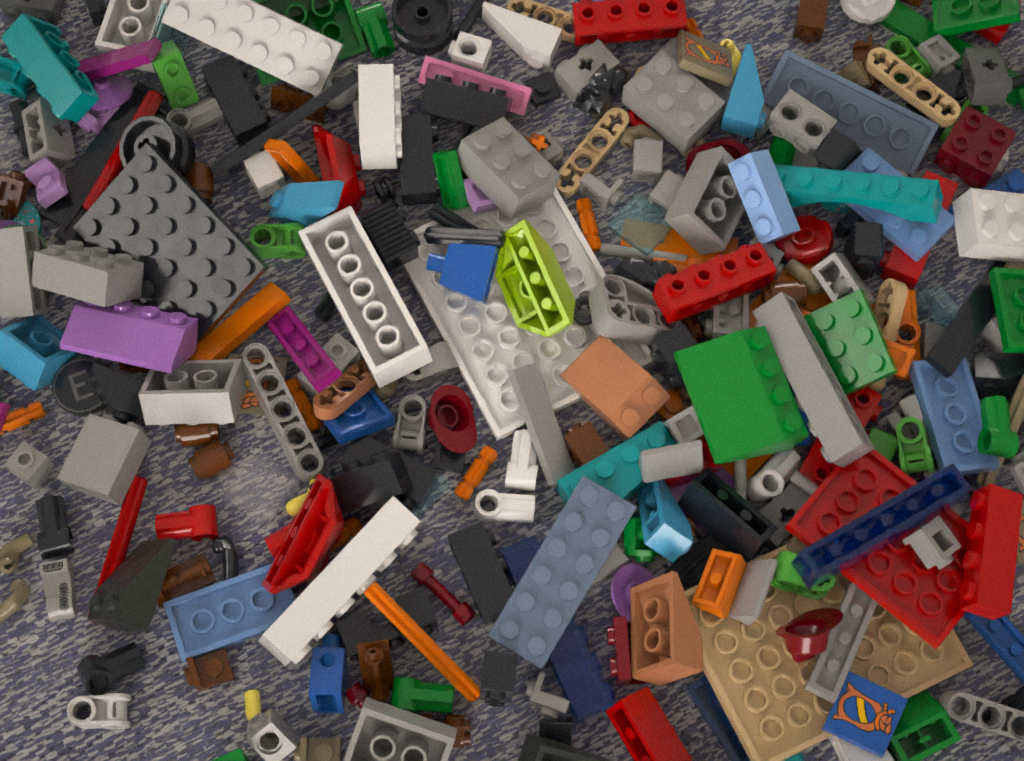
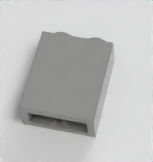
(105, 458)

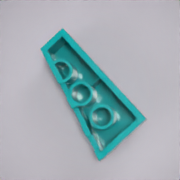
(50, 66)
(618, 467)

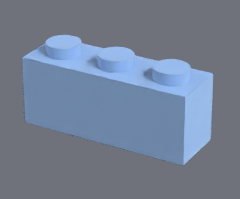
(763, 196)

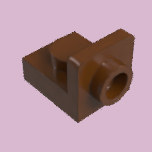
(14, 187)
(209, 670)

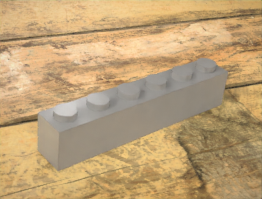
(813, 382)

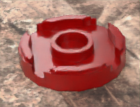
(809, 243)

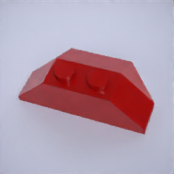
(339, 164)
(308, 540)

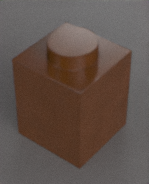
(810, 20)
(584, 443)

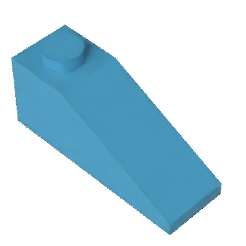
(746, 99)
(305, 201)
(663, 521)

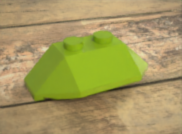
(534, 282)

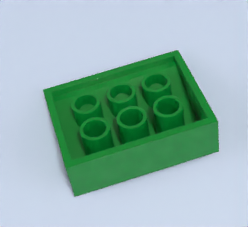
(328, 17)
(741, 396)

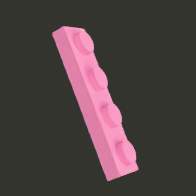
(520, 94)

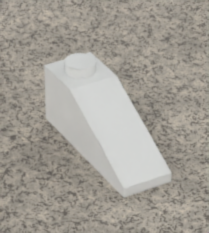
(528, 37)

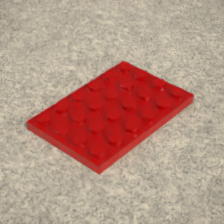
(893, 574)

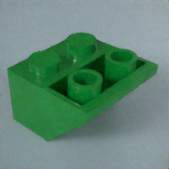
(922, 730)

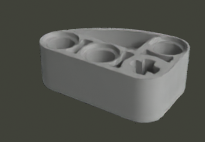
(626, 311)

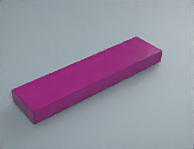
(120, 59)
(303, 349)

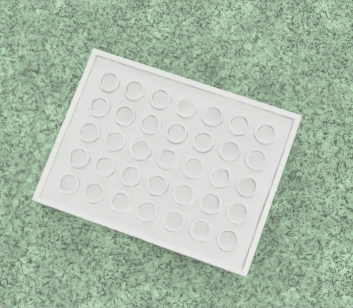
(487, 336)

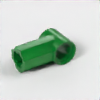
(374, 26)
(996, 432)
(418, 696)

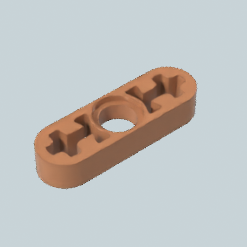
(333, 402)

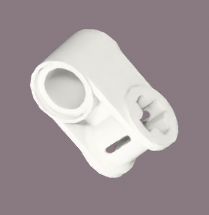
(107, 712)

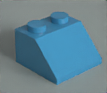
(33, 351)

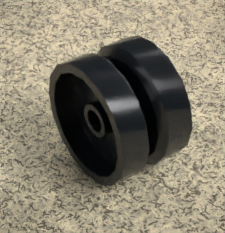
(422, 25)
(169, 138)

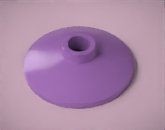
(112, 91)
(624, 579)

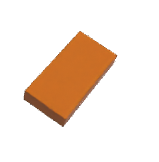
(290, 161)

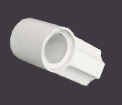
(522, 468)
(774, 475)
(508, 507)

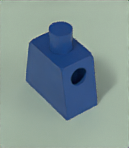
(466, 269)
(328, 676)

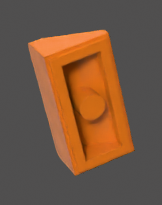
(719, 582)

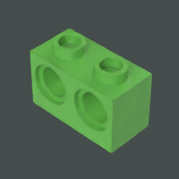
(174, 76)

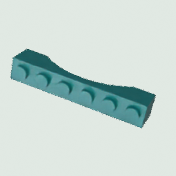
(903, 196)

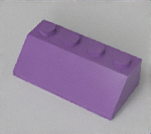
(131, 335)

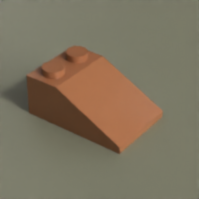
(615, 387)
(663, 632)

